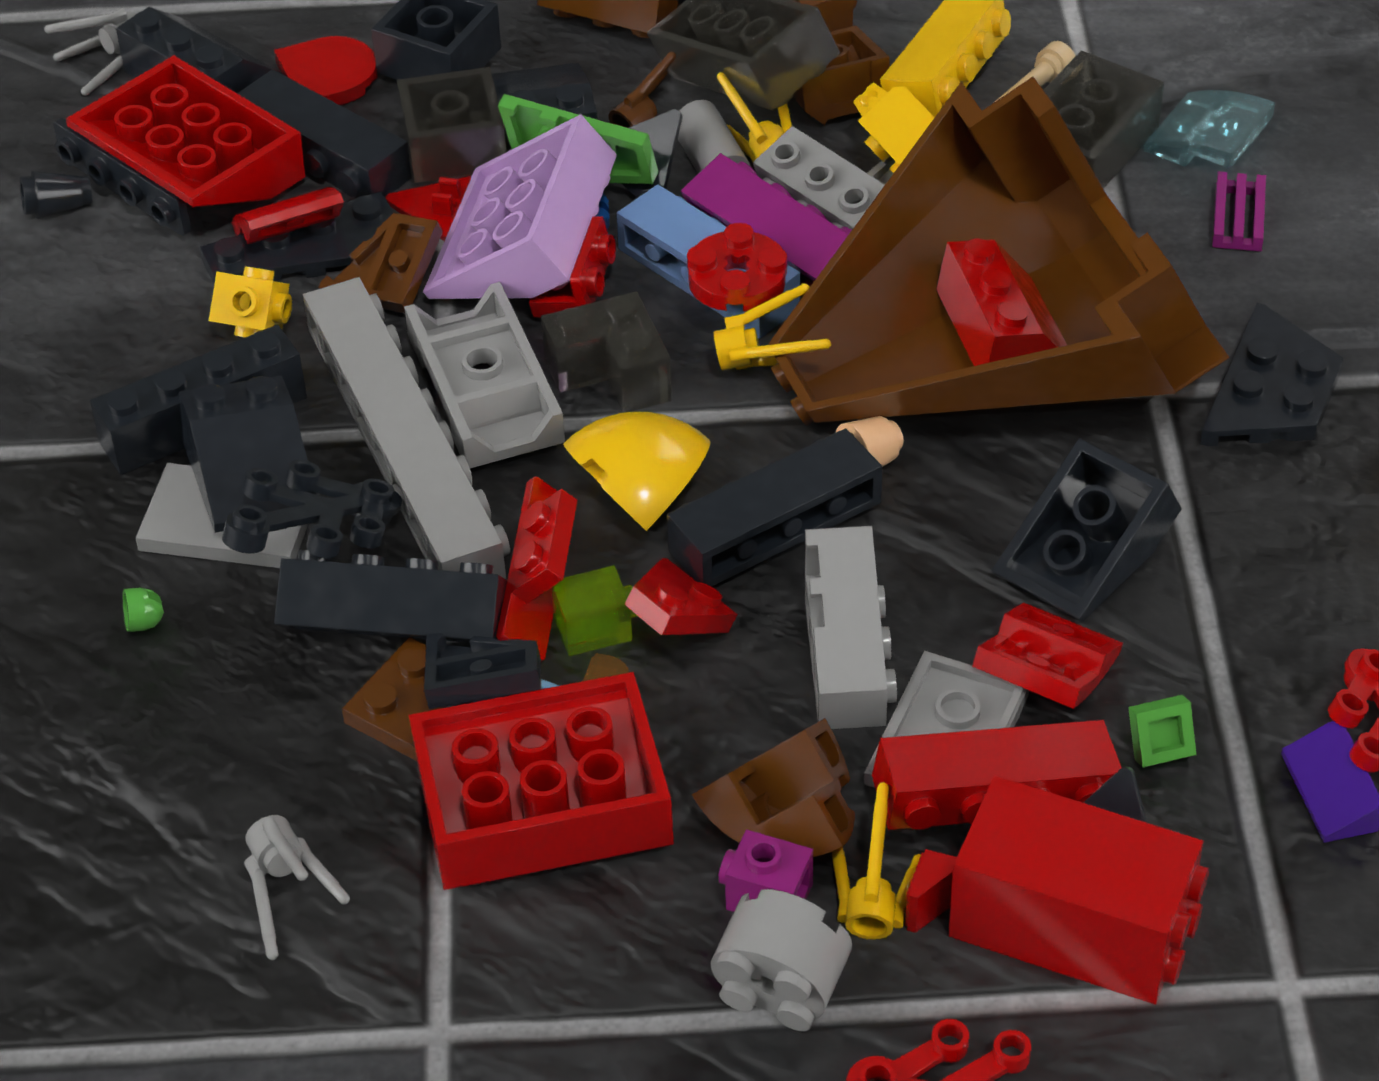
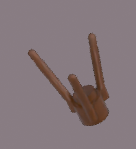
(637, 105)

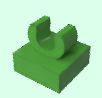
(1162, 730)

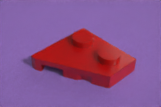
(677, 603)

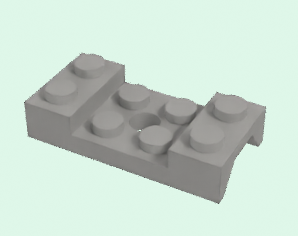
(492, 409)

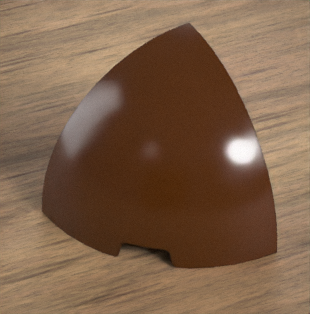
(786, 793)

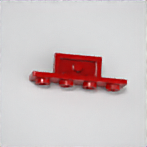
(537, 563)

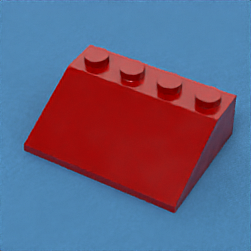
(194, 136)
(541, 780)

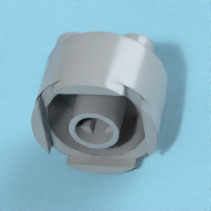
(780, 958)

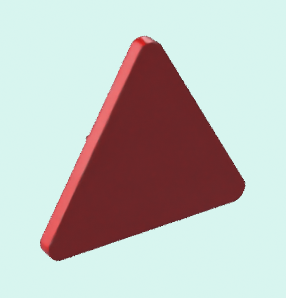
(432, 201)

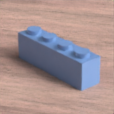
(661, 230)

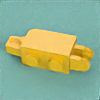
(892, 120)

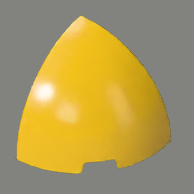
(640, 459)

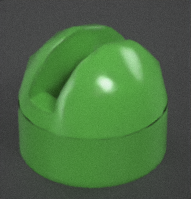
(141, 609)

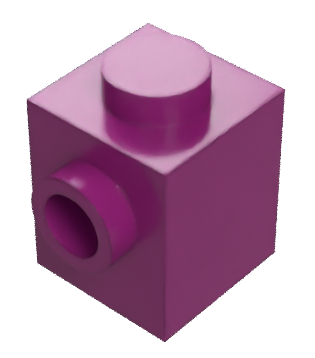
(765, 865)

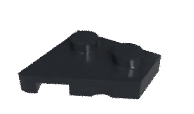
(479, 672)

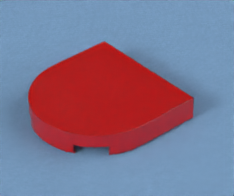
(330, 66)

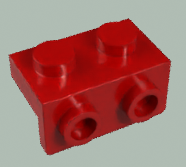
(587, 275)

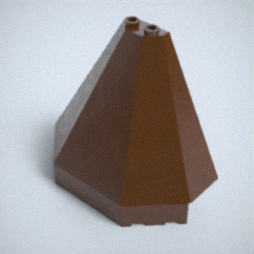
(1028, 186)

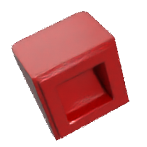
(929, 889)

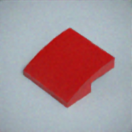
(288, 214)
(1047, 655)

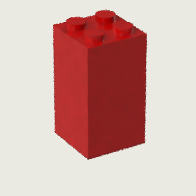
(1077, 889)

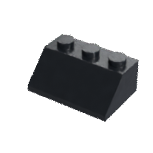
(157, 35)

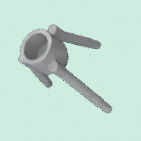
(107, 38)
(279, 853)

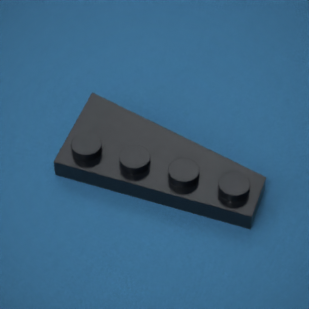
(304, 249)

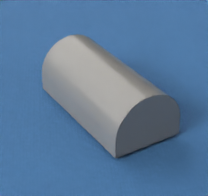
(706, 135)

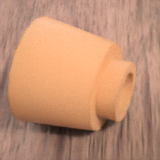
(878, 435)

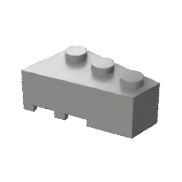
(846, 629)

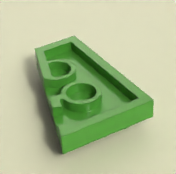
(634, 152)

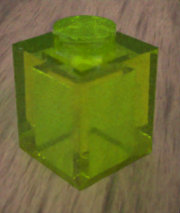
(592, 610)

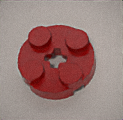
(731, 249)

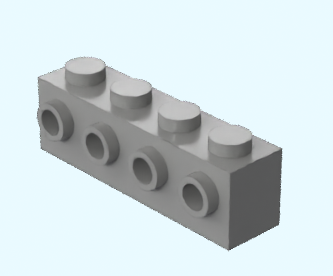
(818, 177)

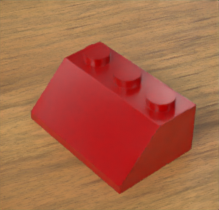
(994, 303)

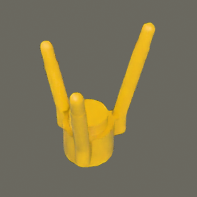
(761, 134)
(740, 346)
(871, 906)

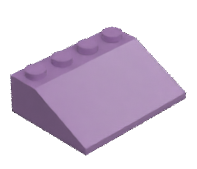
(525, 216)

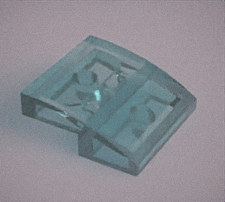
(1211, 126)

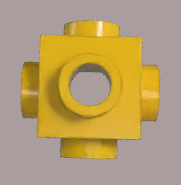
(250, 301)

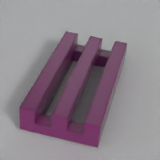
(1240, 188)

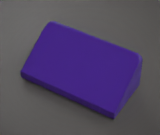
(1332, 787)

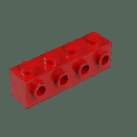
(947, 774)

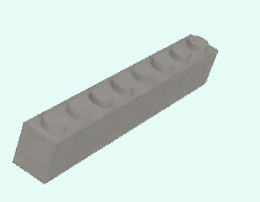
(402, 430)

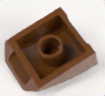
(845, 77)

